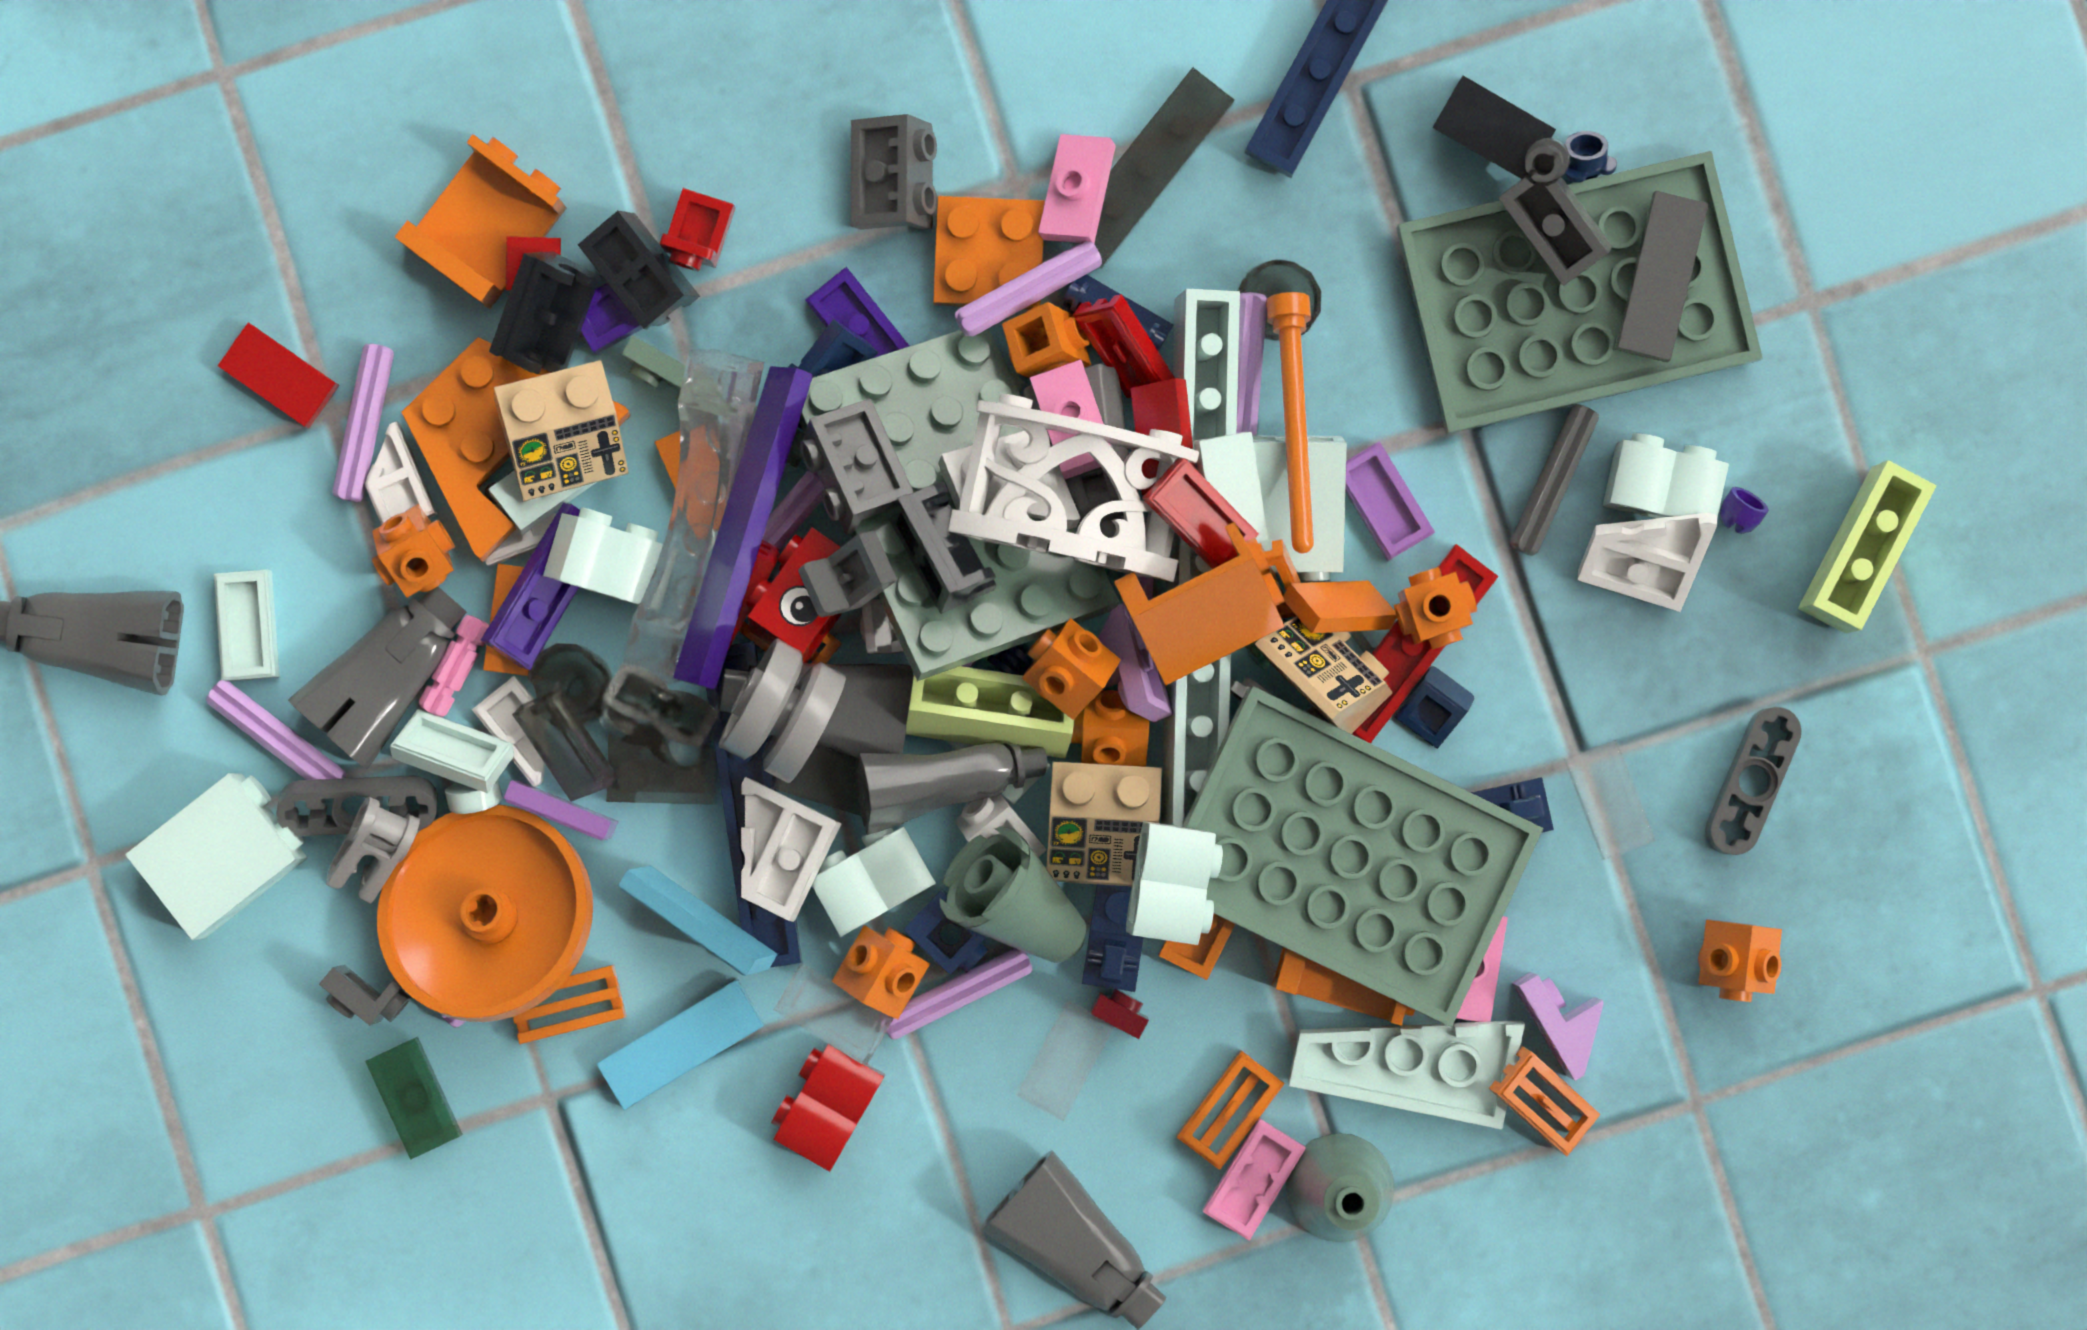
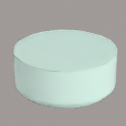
(467, 800)

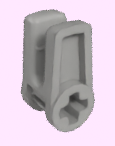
(375, 834)

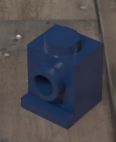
(926, 930)

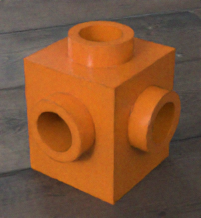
(1045, 340)
(412, 551)
(1414, 611)
(1070, 667)
(1111, 732)
(1740, 959)
(881, 970)

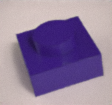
(607, 320)

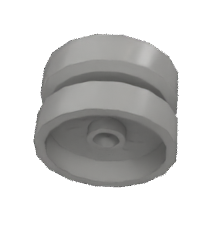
(775, 707)

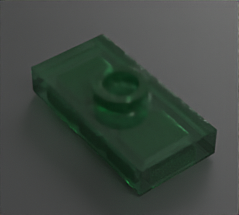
(414, 1098)

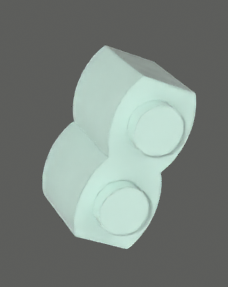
(1662, 481)
(602, 557)
(871, 880)
(1173, 883)

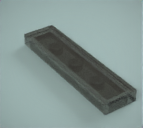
(1158, 157)

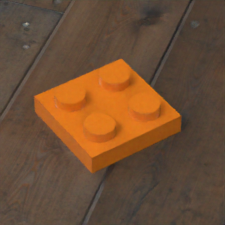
(984, 246)

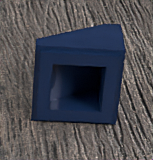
(1435, 707)

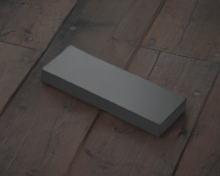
(1661, 276)

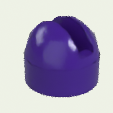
(1743, 509)

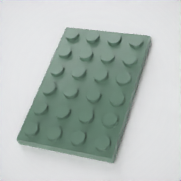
(1521, 343)
(928, 409)
(1357, 855)

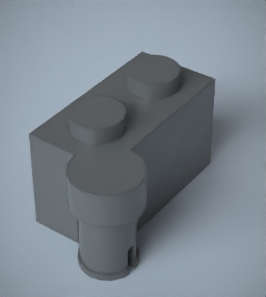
(1553, 214)

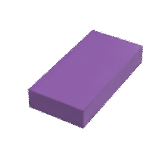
(1385, 502)
(560, 810)

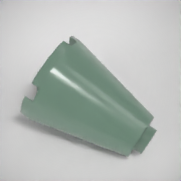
(1012, 898)
(1327, 1173)

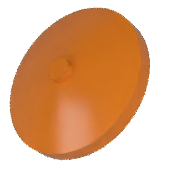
(485, 914)

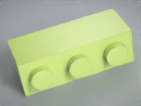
(1867, 547)
(987, 708)

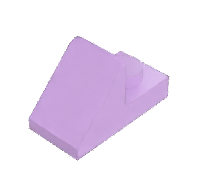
(1136, 674)
(1567, 1035)

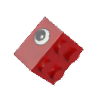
(784, 606)

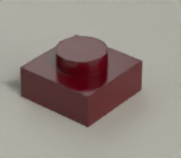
(1121, 1012)

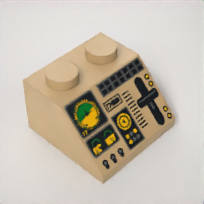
(561, 430)
(1328, 672)
(1099, 820)

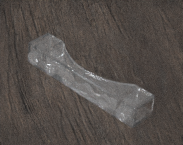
(714, 427)

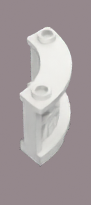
(1006, 519)

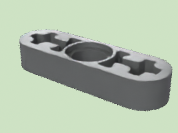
(1757, 739)
(317, 791)

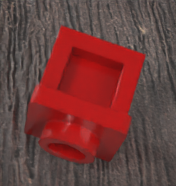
(697, 230)

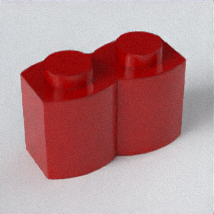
(827, 1106)

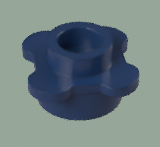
(1588, 156)

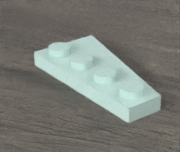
(1412, 1066)

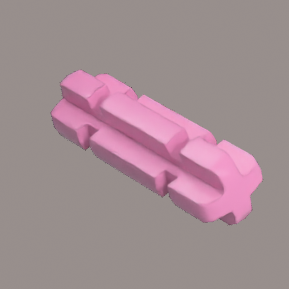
(454, 666)

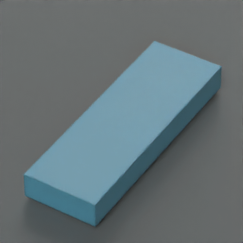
(697, 920)
(680, 1044)

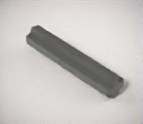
(1554, 479)

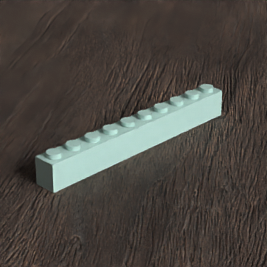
(1200, 702)

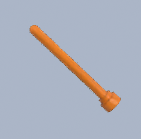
(1289, 315)

